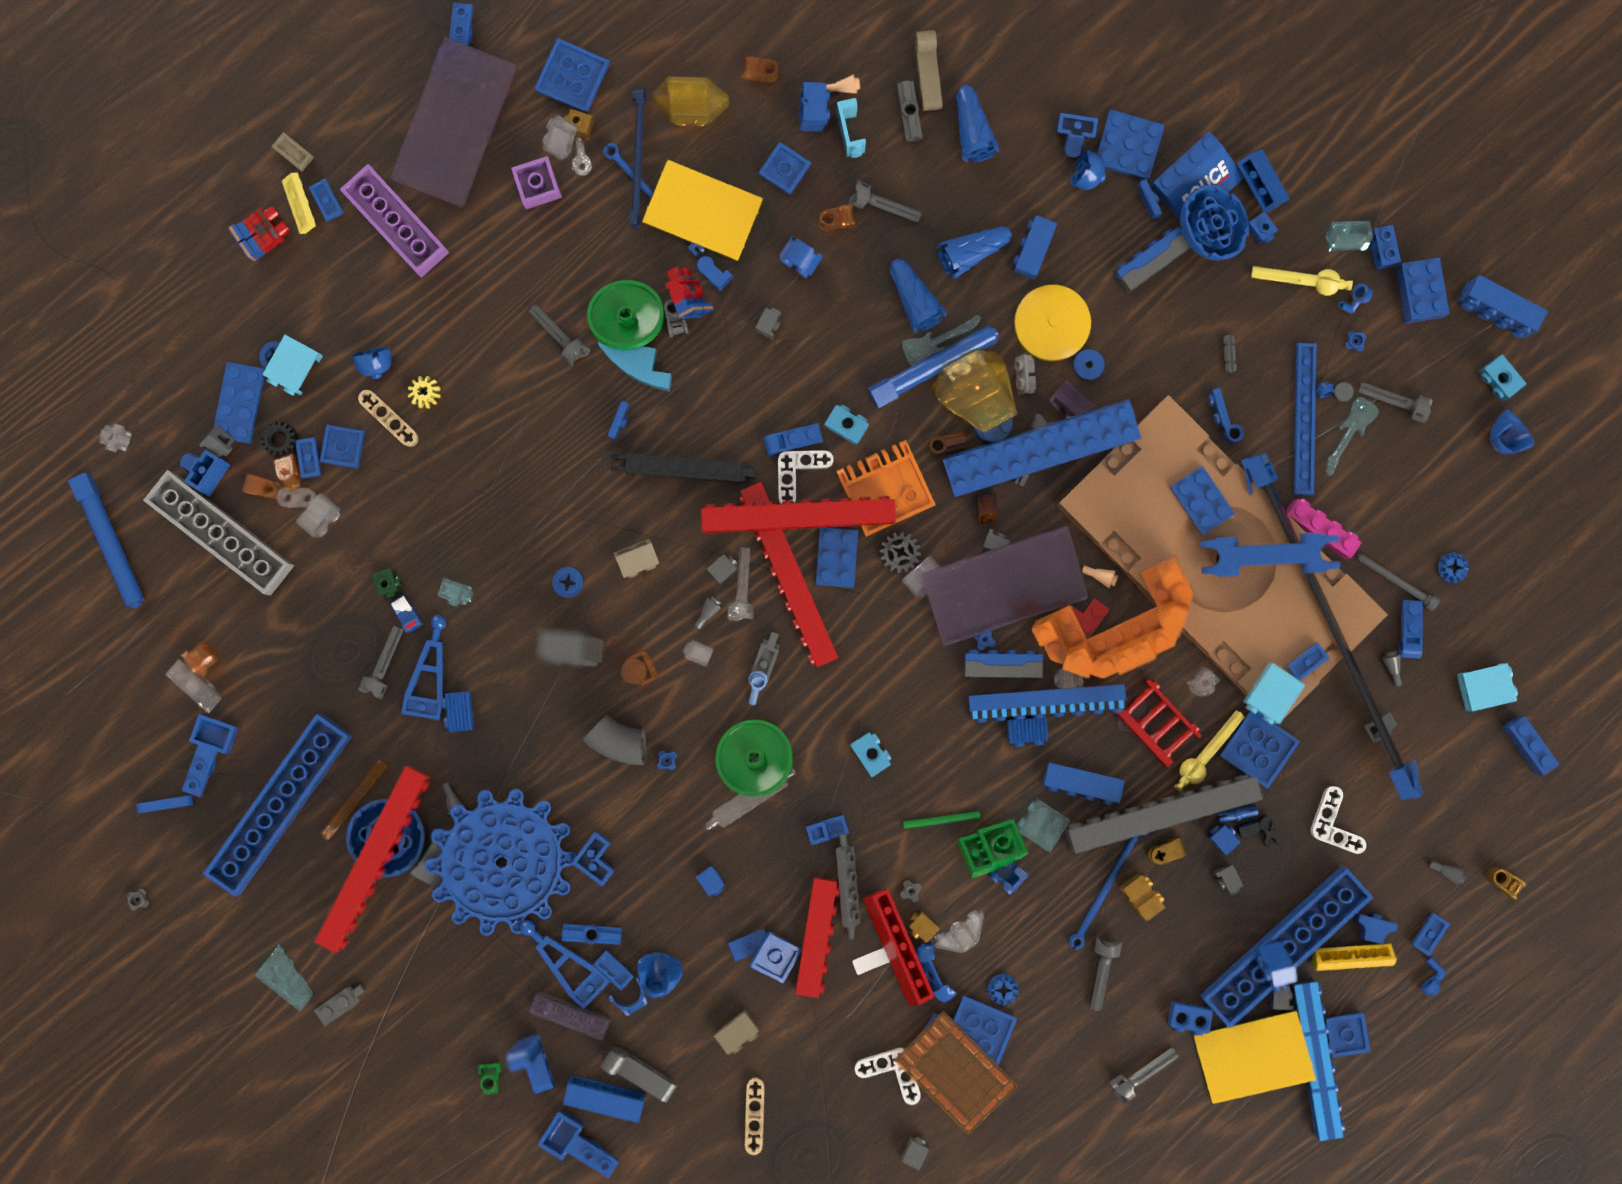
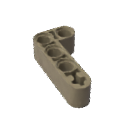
(928, 70)

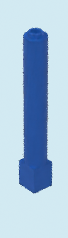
(889, 389)
(88, 495)

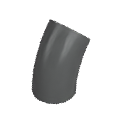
(617, 741)

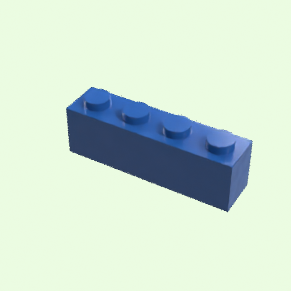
(1083, 782)

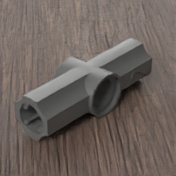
(910, 121)

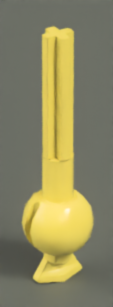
(1326, 282)
(1194, 770)

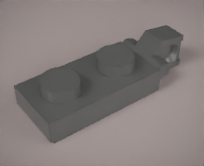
(767, 655)
(339, 1004)

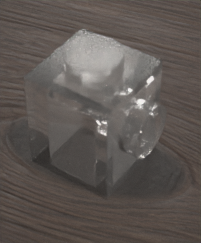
(1203, 682)

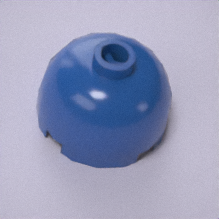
(1089, 171)
(373, 362)

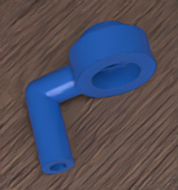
(1358, 298)
(1432, 985)

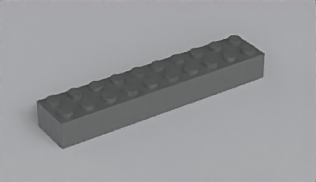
(571, 648)
(1163, 814)

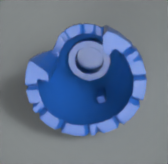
(1510, 434)
(658, 974)

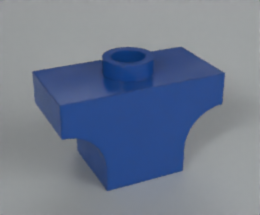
(1374, 928)

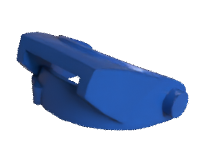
(629, 1009)

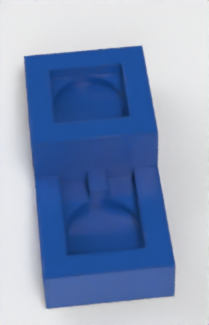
(827, 829)

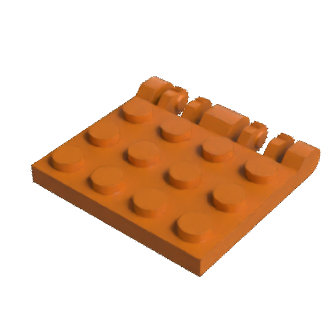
(896, 479)

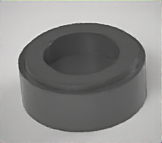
(1343, 392)

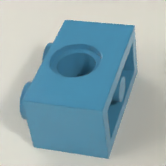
(1512, 380)
(853, 434)
(874, 765)

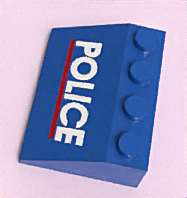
(1200, 166)

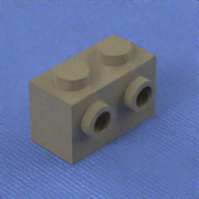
(636, 558)
(737, 1032)

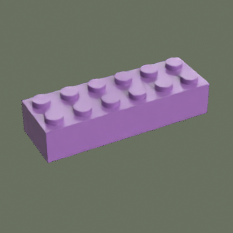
(394, 220)

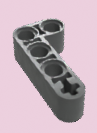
(638, 1073)

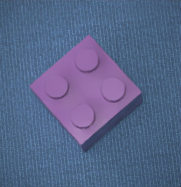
(536, 182)

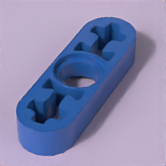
(164, 804)

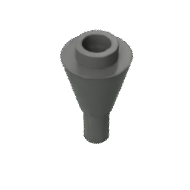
(710, 608)
(1393, 663)
(451, 798)
(1453, 874)

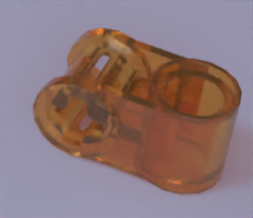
(759, 69)
(838, 216)
(287, 470)
(258, 486)

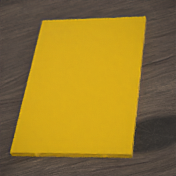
(702, 210)
(1254, 1057)

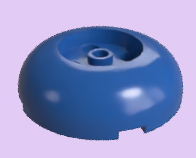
(1202, 228)
(409, 847)

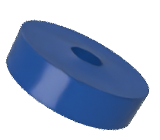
(1094, 358)

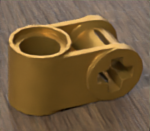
(1170, 850)
(1508, 883)

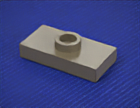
(292, 152)

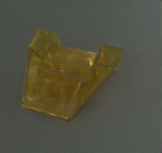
(690, 100)
(977, 389)

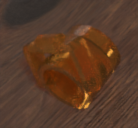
(200, 659)
(636, 671)

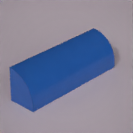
(604, 1098)

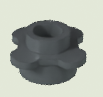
(914, 895)
(134, 904)

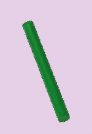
(941, 819)

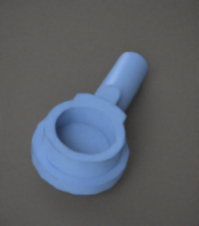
(757, 681)

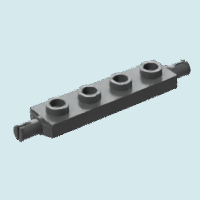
(848, 886)

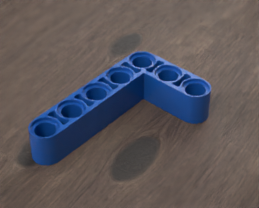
(530, 1054)

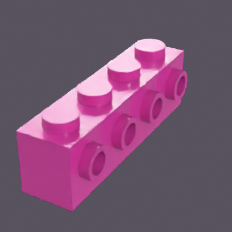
(1316, 522)

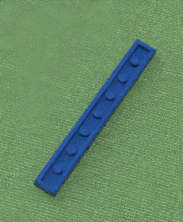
(1304, 419)

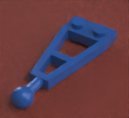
(422, 706)
(589, 988)

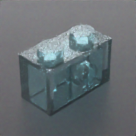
(1349, 235)
(455, 592)

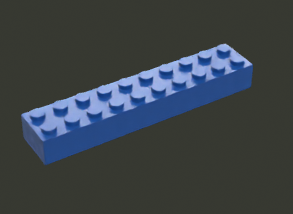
(1042, 448)
(278, 804)
(1300, 935)

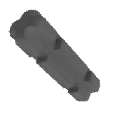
(1229, 353)

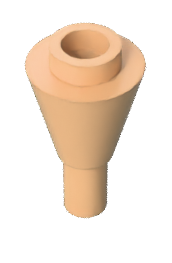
(846, 85)
(1106, 577)

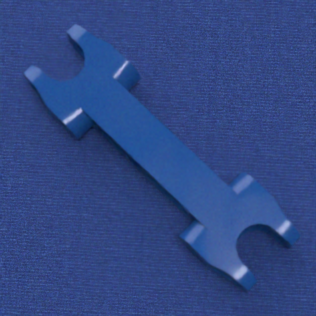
(1304, 553)

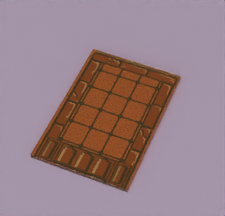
(955, 1072)

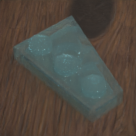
(283, 978)

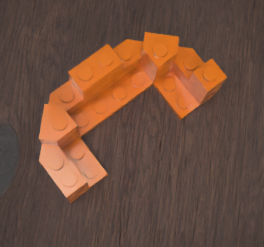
(1128, 642)

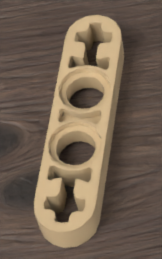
(388, 418)
(754, 1115)

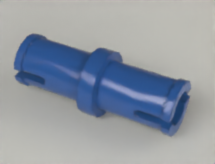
(1237, 813)

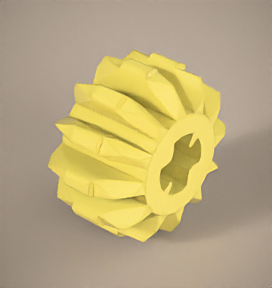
(430, 387)

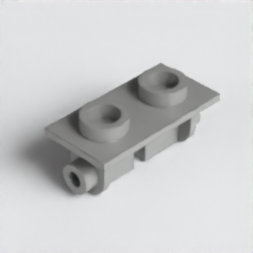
(1024, 365)

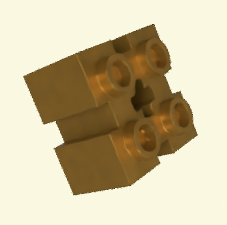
(1141, 896)

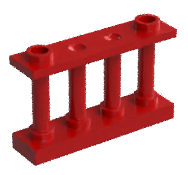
(1151, 741)

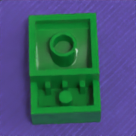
(992, 848)

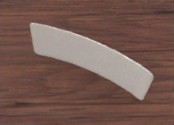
(870, 961)

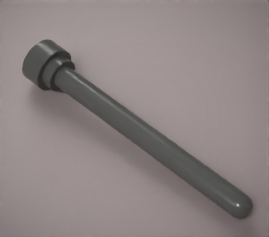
(1429, 601)

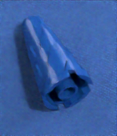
(975, 133)
(967, 251)
(918, 302)

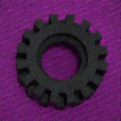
(270, 431)

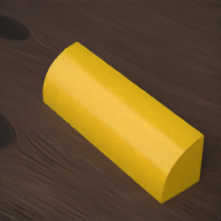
(1353, 957)

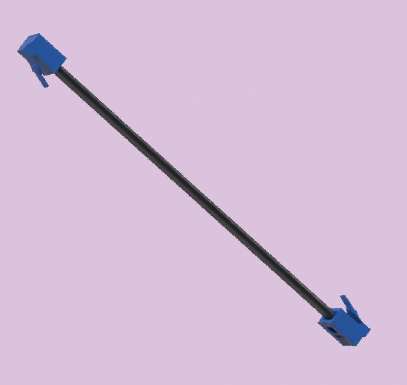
(1402, 774)

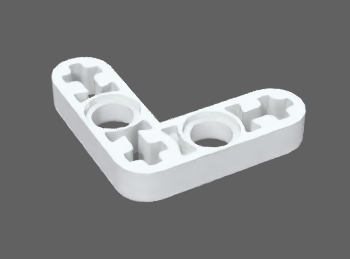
(796, 464)
(1329, 830)
(866, 1061)

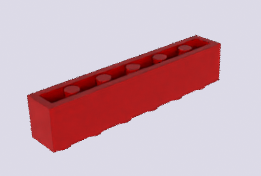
(816, 937)
(898, 947)

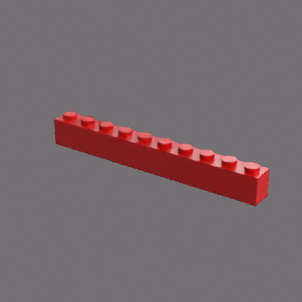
(798, 516)
(792, 585)
(372, 859)

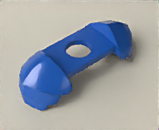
(925, 956)

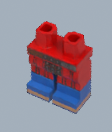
(258, 233)
(687, 294)

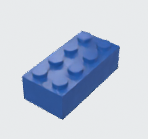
(1501, 307)

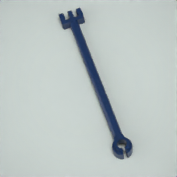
(639, 96)

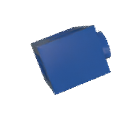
(1384, 248)
(1191, 1013)

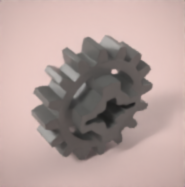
(891, 548)

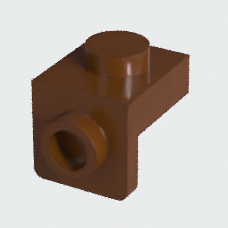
(987, 508)

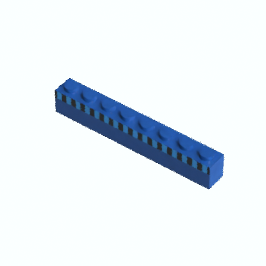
(1046, 702)

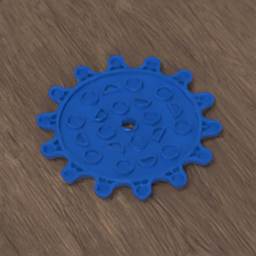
(471, 855)

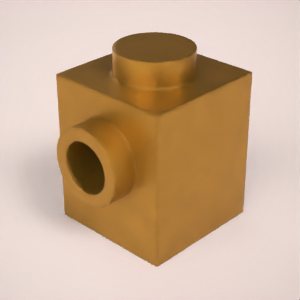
(582, 120)
(922, 926)

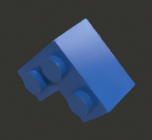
(590, 859)

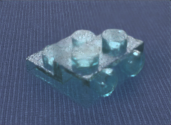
(1043, 825)

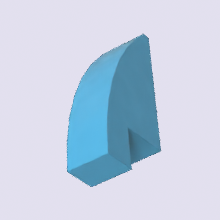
(639, 365)

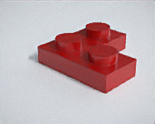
(1091, 616)

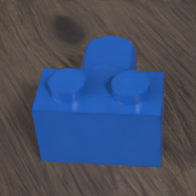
(1076, 130)
(204, 471)
(1276, 965)

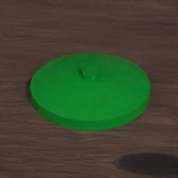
(625, 315)
(754, 758)

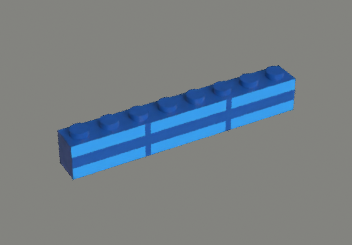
(1323, 1090)

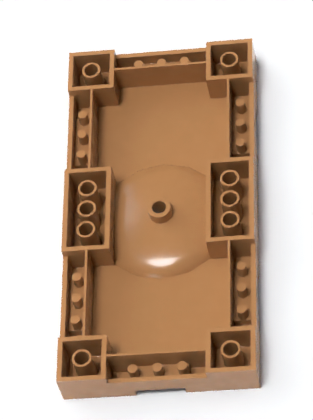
(1233, 620)

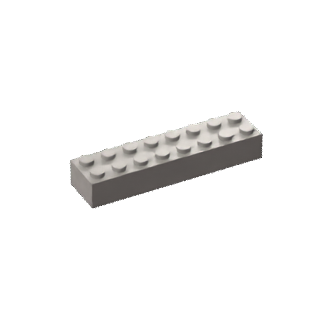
(218, 533)

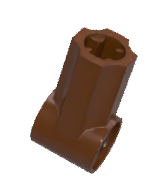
(949, 444)

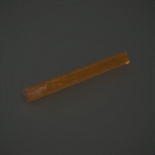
(353, 799)

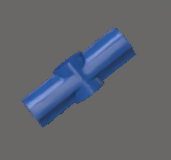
(605, 934)

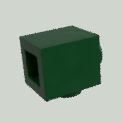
(387, 583)

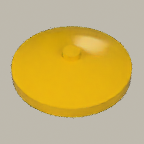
(1052, 323)

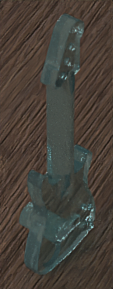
(919, 348)
(1361, 414)

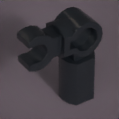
(1264, 823)

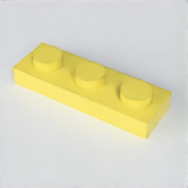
(298, 203)

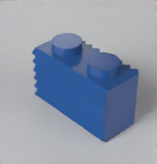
(458, 711)
(1027, 730)

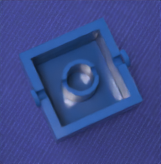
(813, 106)

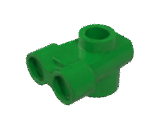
(488, 1073)

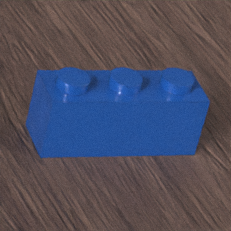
(1263, 181)
(1034, 247)
(1530, 745)

